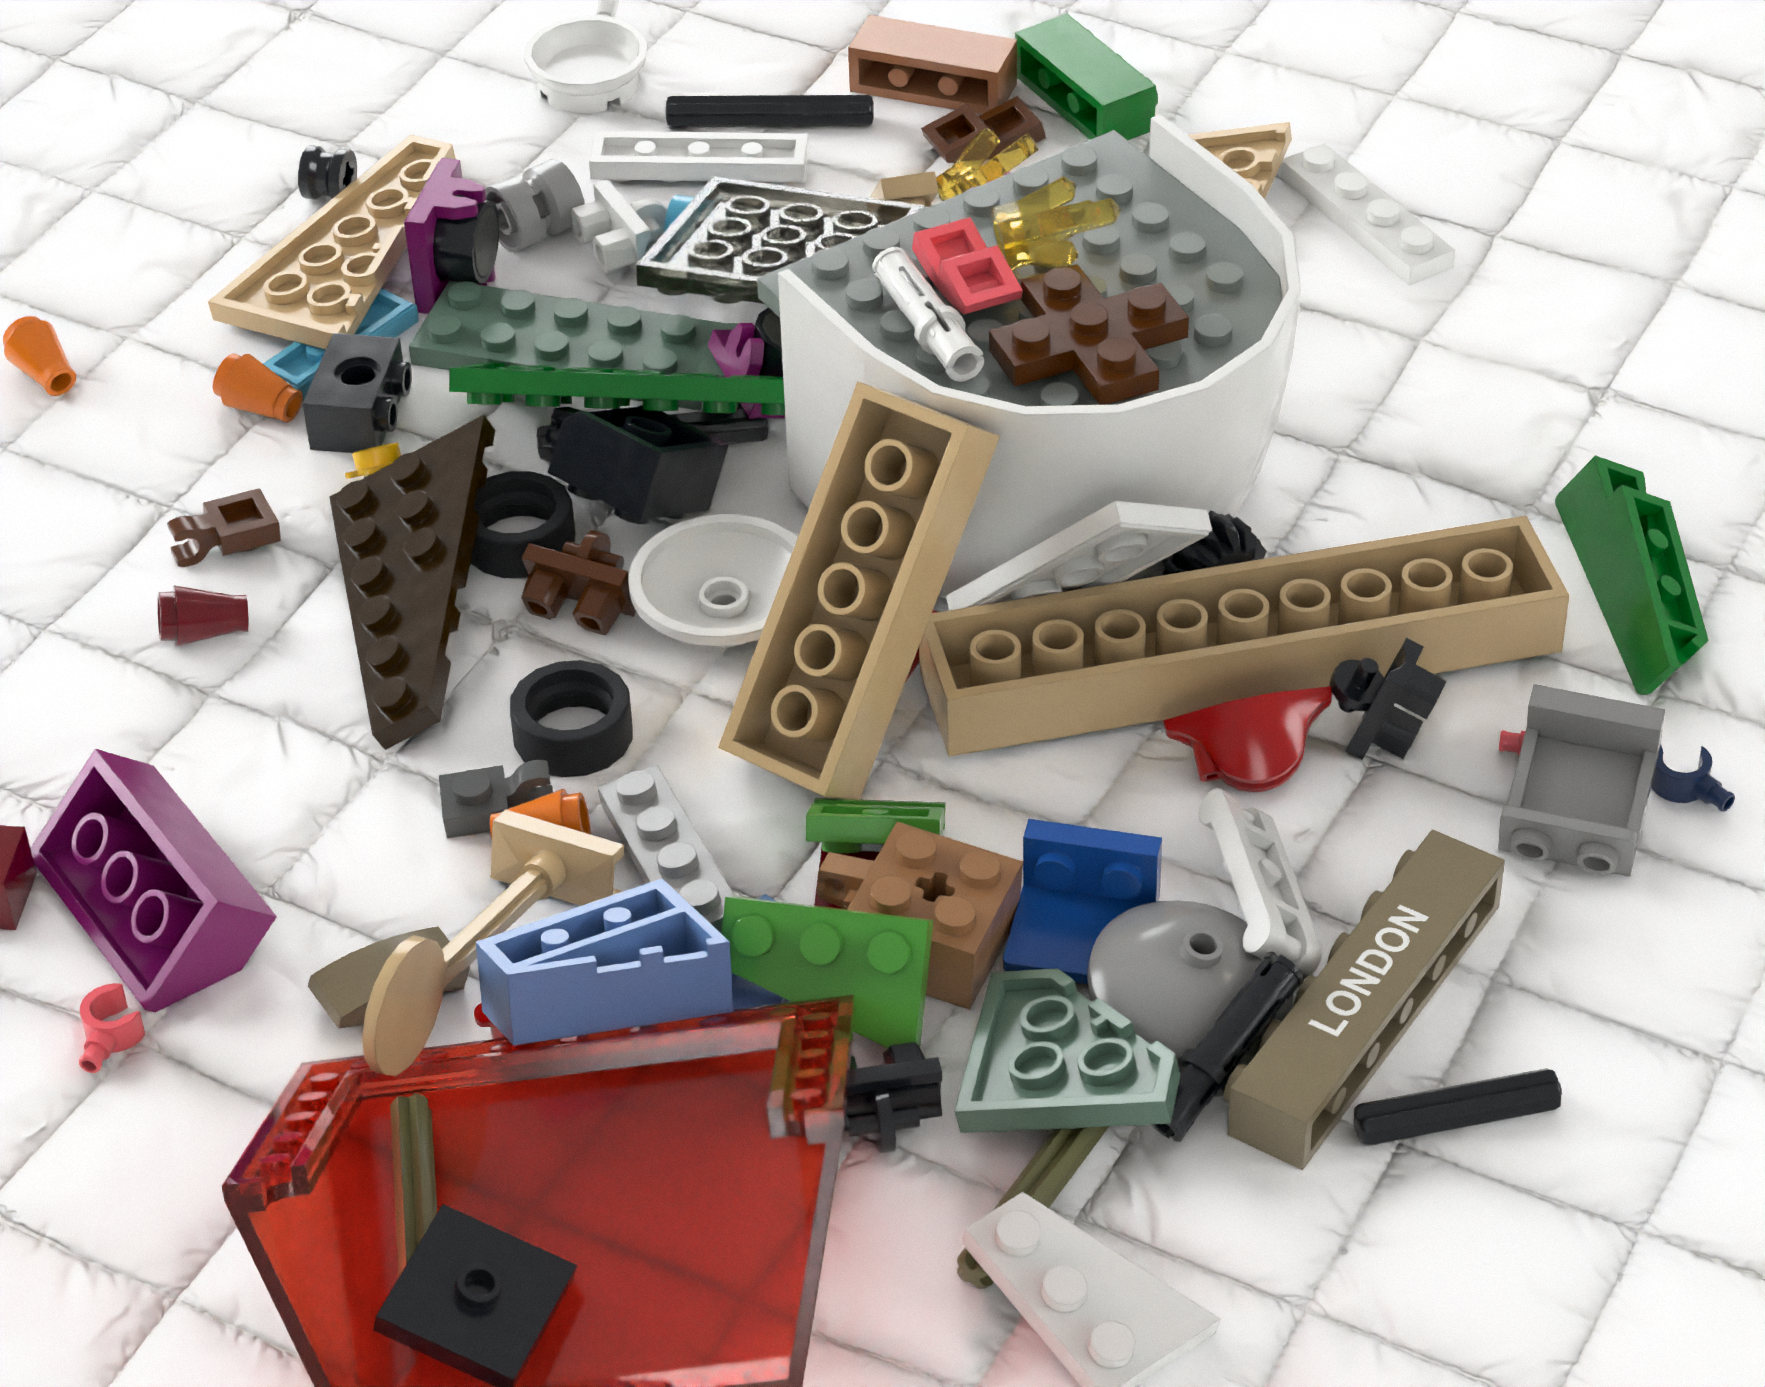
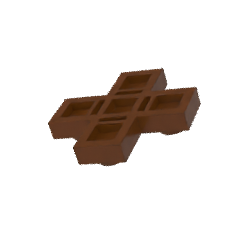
(1089, 334)

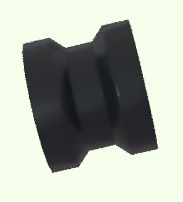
(325, 172)

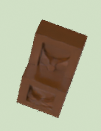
(958, 128)

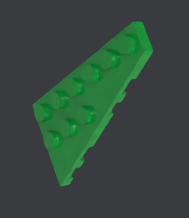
(612, 388)

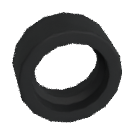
(519, 495)
(564, 686)

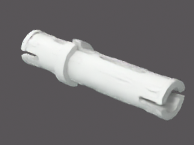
(936, 325)

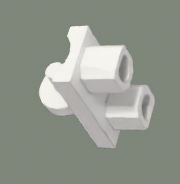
(618, 228)

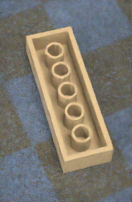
(858, 592)

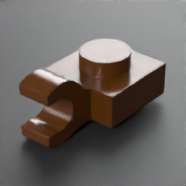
(229, 522)

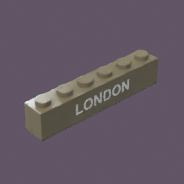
(1363, 999)

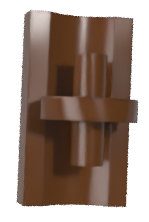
(580, 573)

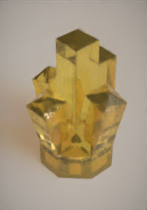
(968, 168)
(1039, 225)

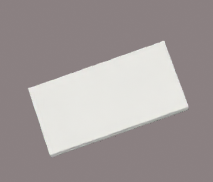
(1090, 553)

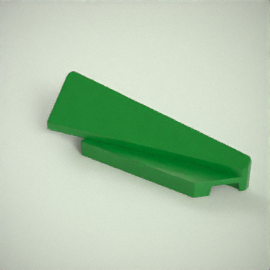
(1634, 568)

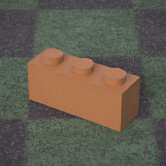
(932, 64)

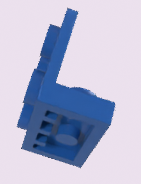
(1073, 888)

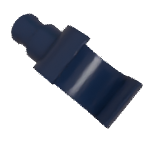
(1691, 786)

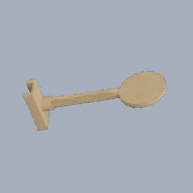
(538, 863)

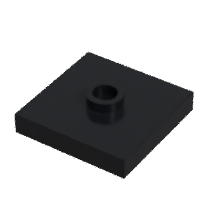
(475, 1298)

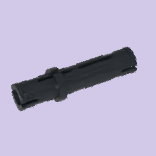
(1209, 1065)

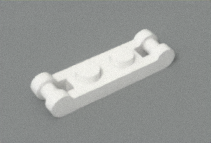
(1262, 882)

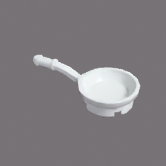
(587, 60)

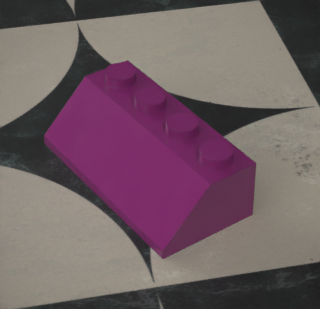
(149, 882)

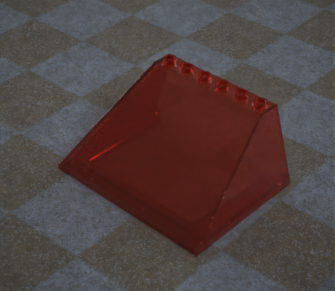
(656, 1157)

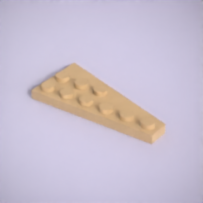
(338, 258)

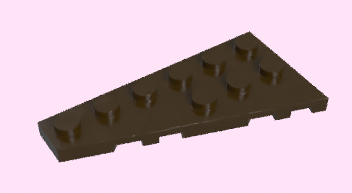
(403, 558)

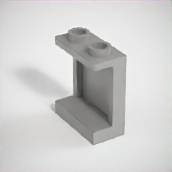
(1582, 781)

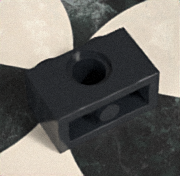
(356, 393)

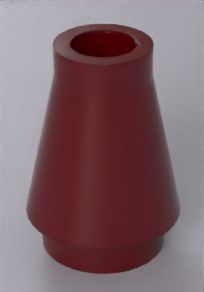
(198, 614)

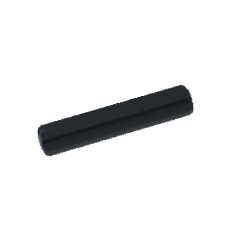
(1457, 1106)

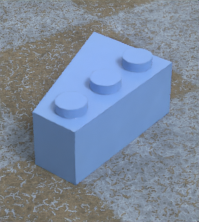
(605, 968)

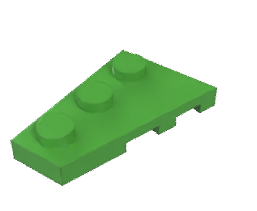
(835, 953)

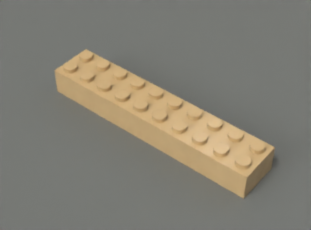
(1237, 633)

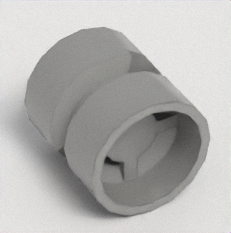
(535, 204)

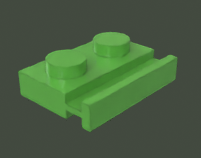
(848, 823)

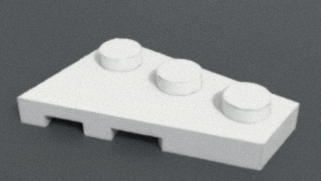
(1083, 1298)

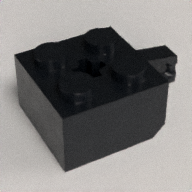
(635, 461)

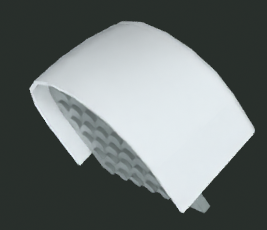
(1058, 450)

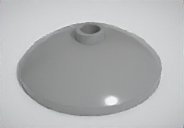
(1173, 970)

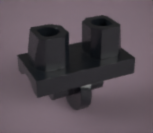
(1363, 688)
(893, 1094)

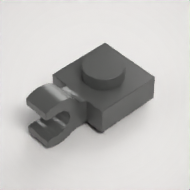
(475, 794)

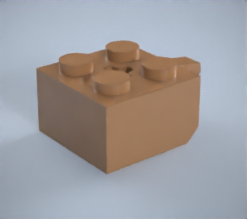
(939, 879)

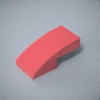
(964, 267)

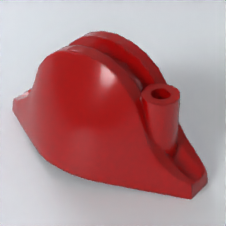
(1253, 739)

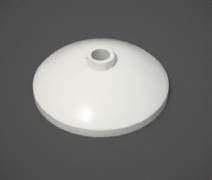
(711, 578)

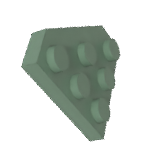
(1060, 1061)

